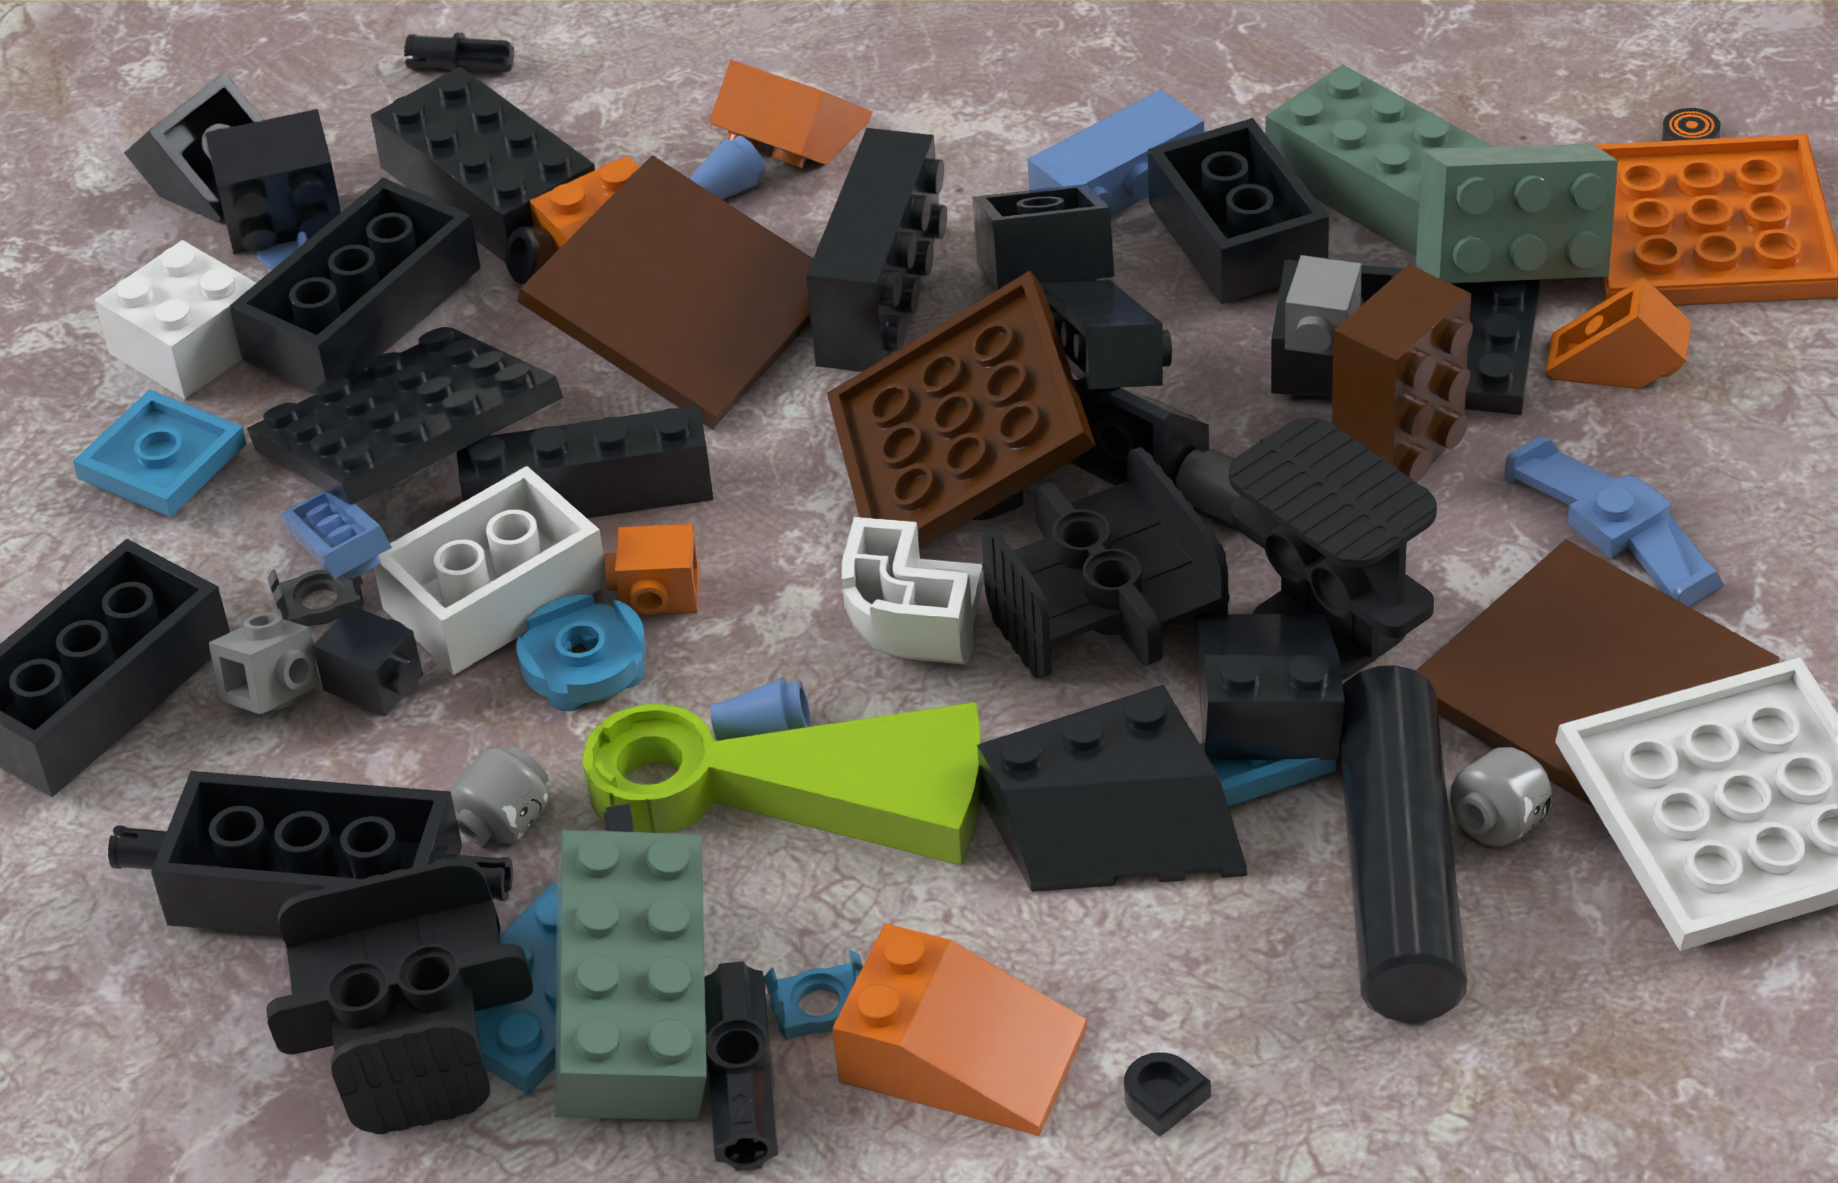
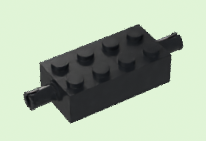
(259, 840)

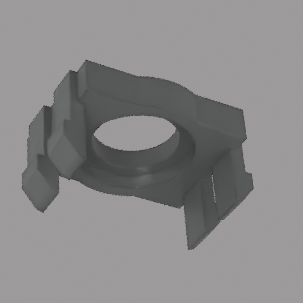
(290, 594)

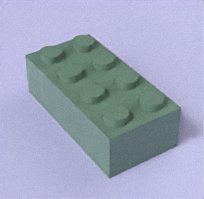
(1362, 150)
(630, 976)

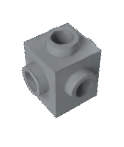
(264, 663)

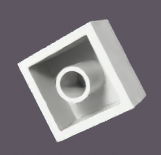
(175, 318)

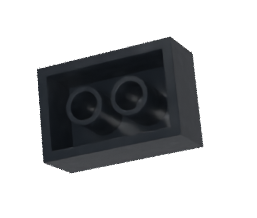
(1235, 208)

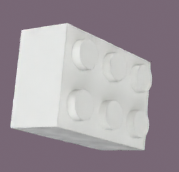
(487, 567)

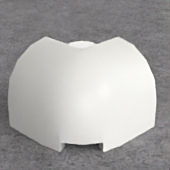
(908, 602)

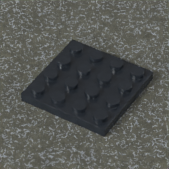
(402, 413)

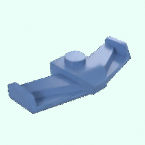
(1618, 517)

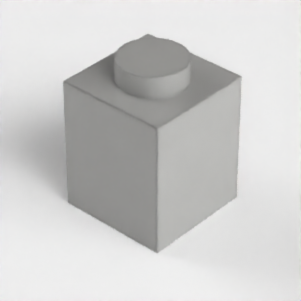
(1319, 301)

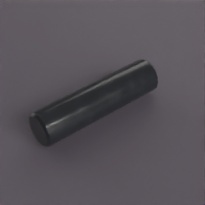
(1400, 846)

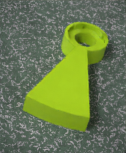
(875, 779)

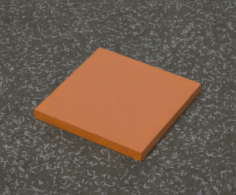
(1721, 221)

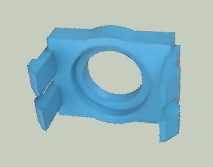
(788, 992)

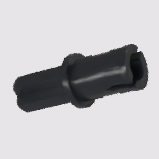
(458, 51)

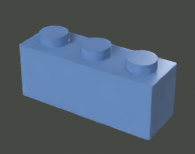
(1115, 151)

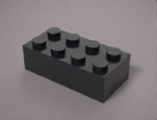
(473, 153)
(876, 250)
(356, 286)
(101, 662)

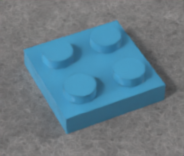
(160, 453)

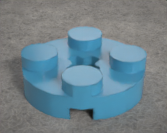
(585, 677)

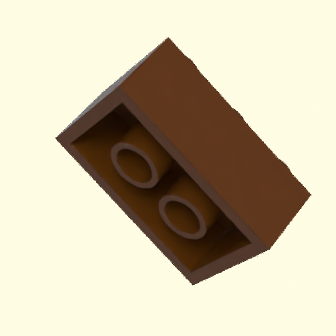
(1405, 370)

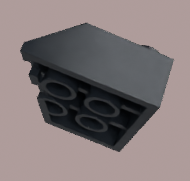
(1109, 797)

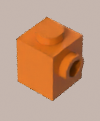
(655, 569)

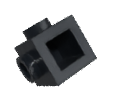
(368, 660)

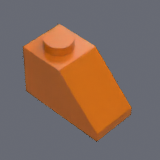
(1622, 341)

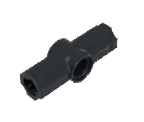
(740, 1067)

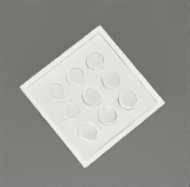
(1720, 798)

